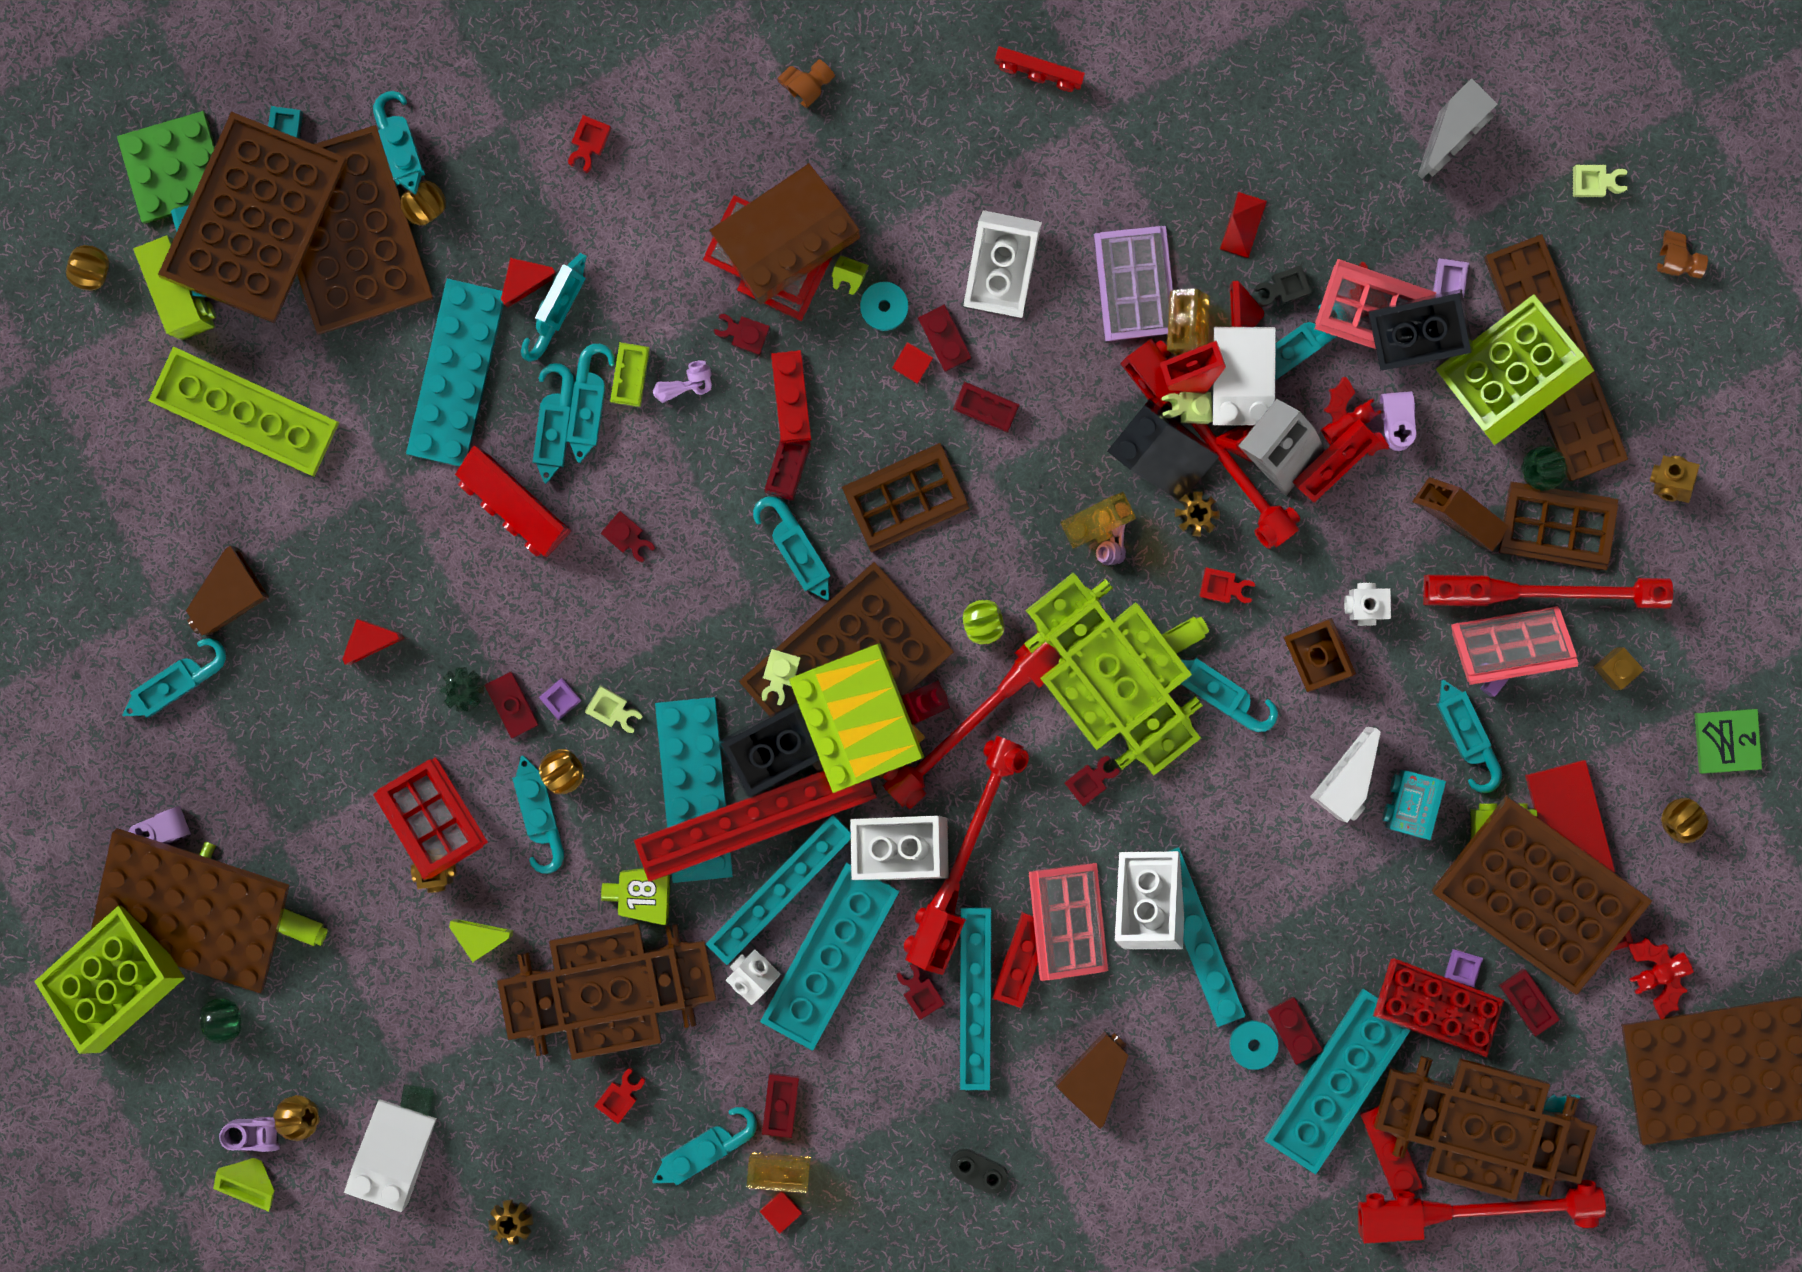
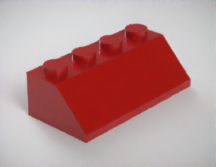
(512, 502)

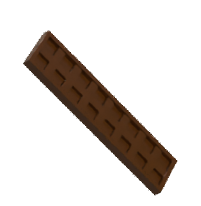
(1579, 417)

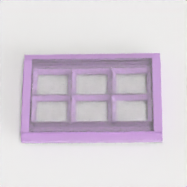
(1134, 282)

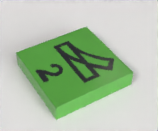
(1728, 741)

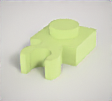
(1593, 181)
(1191, 406)
(779, 670)
(608, 708)

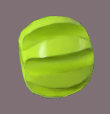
(983, 622)

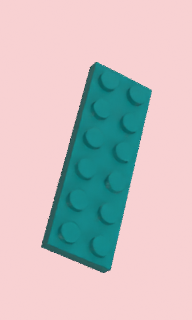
(456, 372)
(692, 772)
(829, 958)
(1336, 1084)

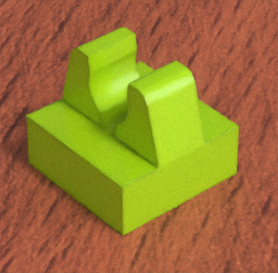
(849, 271)

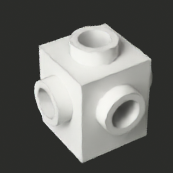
(1379, 604)
(752, 976)

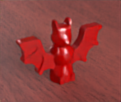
(1343, 421)
(1665, 971)

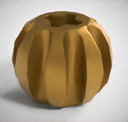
(425, 205)
(87, 267)
(1200, 504)
(561, 771)
(1684, 820)
(296, 1118)
(519, 1219)

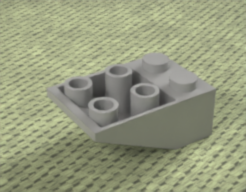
(1463, 113)
(1282, 445)

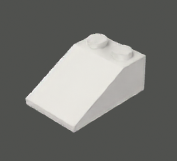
(1002, 263)
(1248, 381)
(1349, 780)
(899, 848)
(1149, 901)
(390, 1156)

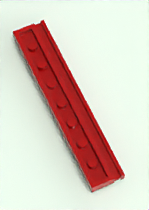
(745, 823)

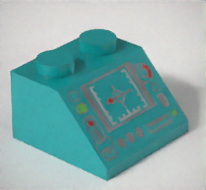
(1414, 804)

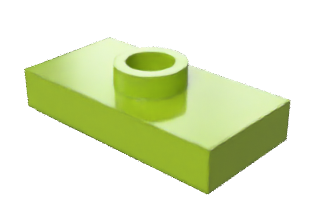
(630, 374)

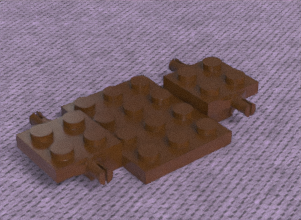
(606, 990)
(1485, 1127)

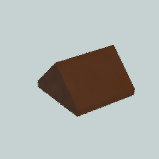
(1319, 655)

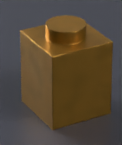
(1618, 668)

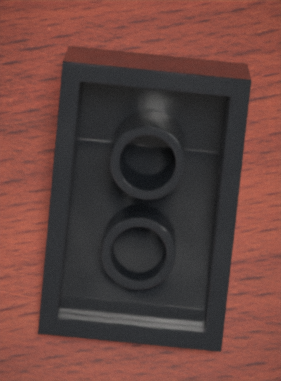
(1421, 330)
(1163, 451)
(770, 749)

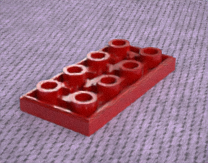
(1569, 806)
(1438, 1007)

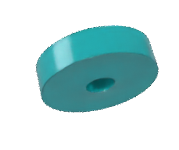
(884, 292)
(1256, 1058)

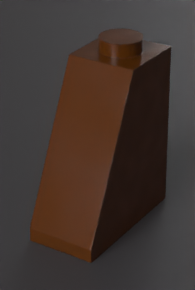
(1461, 513)
(225, 594)
(1095, 1077)

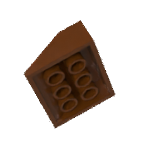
(785, 233)

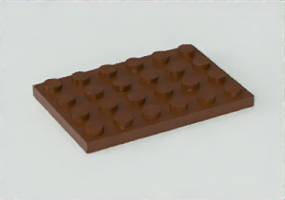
(252, 217)
(363, 248)
(858, 617)
(1541, 895)
(195, 907)
(1716, 1070)

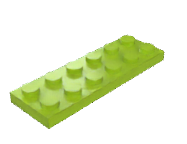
(243, 411)

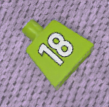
(639, 897)

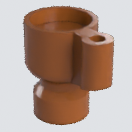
(806, 84)
(1678, 257)

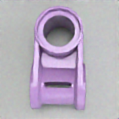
(1399, 414)
(164, 827)
(257, 1133)

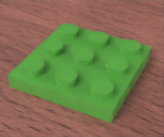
(166, 163)

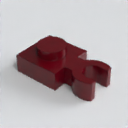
(747, 334)
(624, 534)
(1088, 783)
(922, 995)

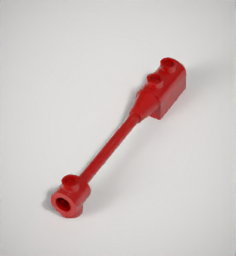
(1145, 370)
(1483, 590)
(908, 783)
(937, 922)
(1406, 1216)

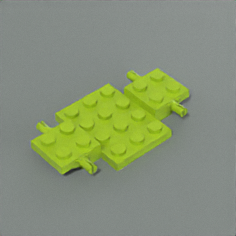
(1114, 674)

